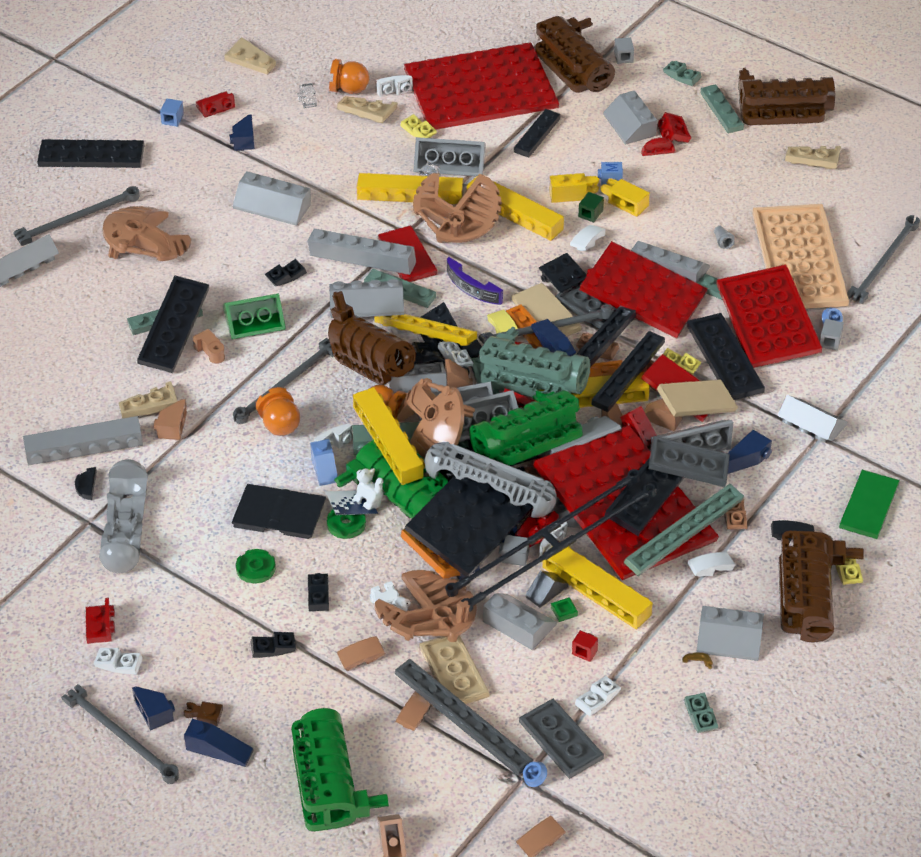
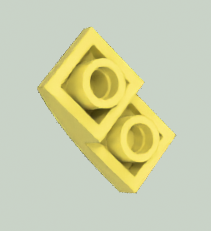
(417, 127)
(501, 321)
(687, 362)
(850, 572)

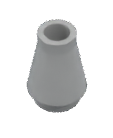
(724, 238)

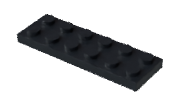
(91, 153)
(173, 324)
(725, 356)
(639, 515)

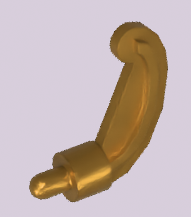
(697, 656)

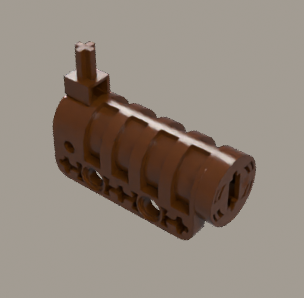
(573, 54)
(784, 100)
(367, 347)

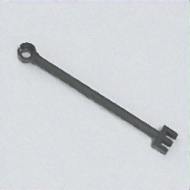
(24, 237)
(861, 291)
(604, 313)
(241, 414)
(169, 772)

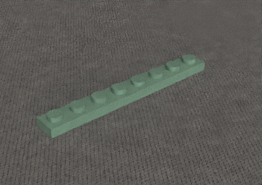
(683, 529)

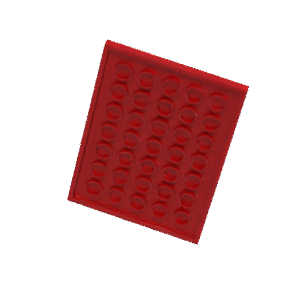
(481, 86)
(595, 467)

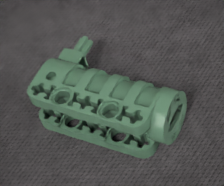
(531, 368)

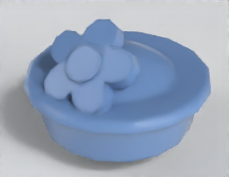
(832, 314)
(534, 774)

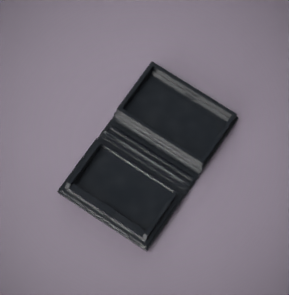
(278, 509)

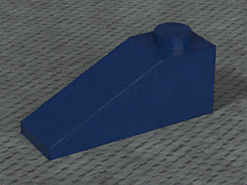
(552, 337)
(749, 452)
(216, 743)

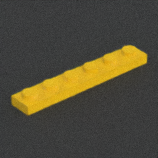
(428, 327)

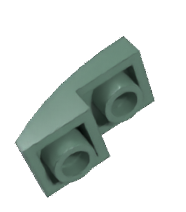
(680, 73)
(700, 713)

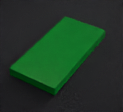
(869, 504)

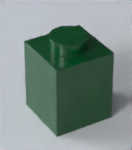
(591, 207)

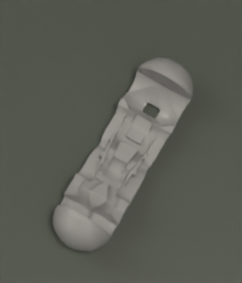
(517, 484)
(124, 516)

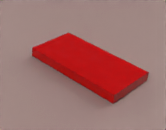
(406, 236)
(665, 372)

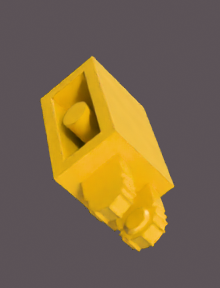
(571, 187)
(626, 196)

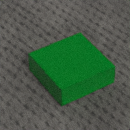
(564, 609)

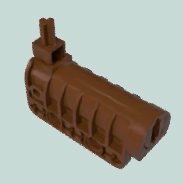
(810, 594)

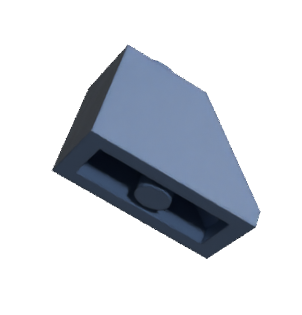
(323, 462)

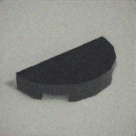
(85, 483)

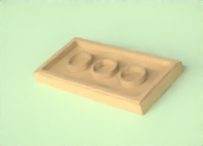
(544, 305)
(697, 398)
(454, 668)

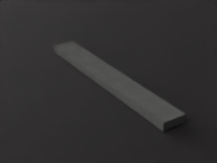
(463, 716)

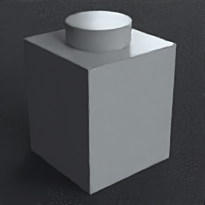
(624, 50)
(831, 334)
(519, 558)

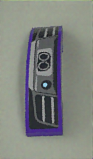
(487, 293)

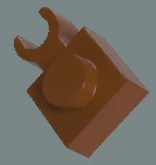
(207, 712)

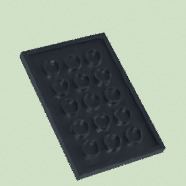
(466, 522)

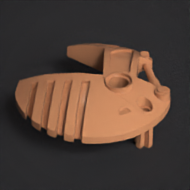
(466, 220)
(139, 228)
(440, 414)
(439, 612)

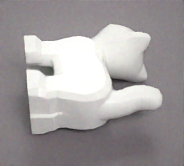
(367, 489)
(390, 596)

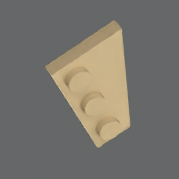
(250, 56)
(371, 110)
(814, 157)
(149, 403)

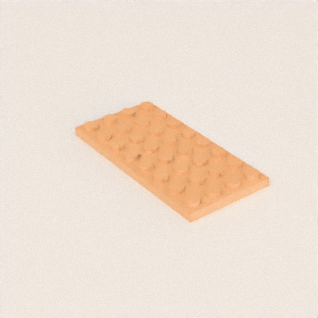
(804, 243)

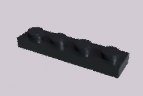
(537, 133)

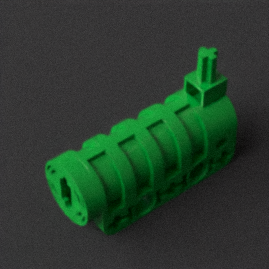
(528, 430)
(408, 497)
(329, 773)

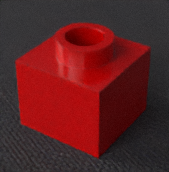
(585, 645)

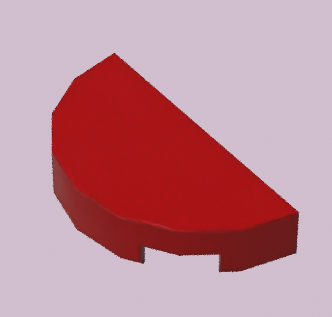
(658, 146)

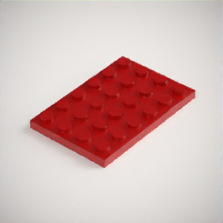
(637, 283)
(769, 316)

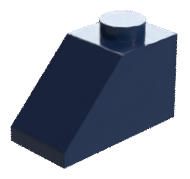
(243, 134)
(153, 707)

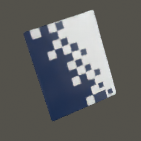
(345, 504)

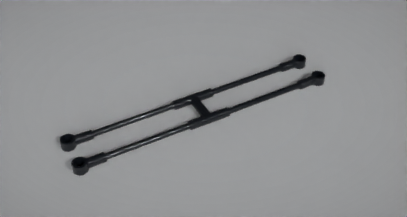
(649, 491)

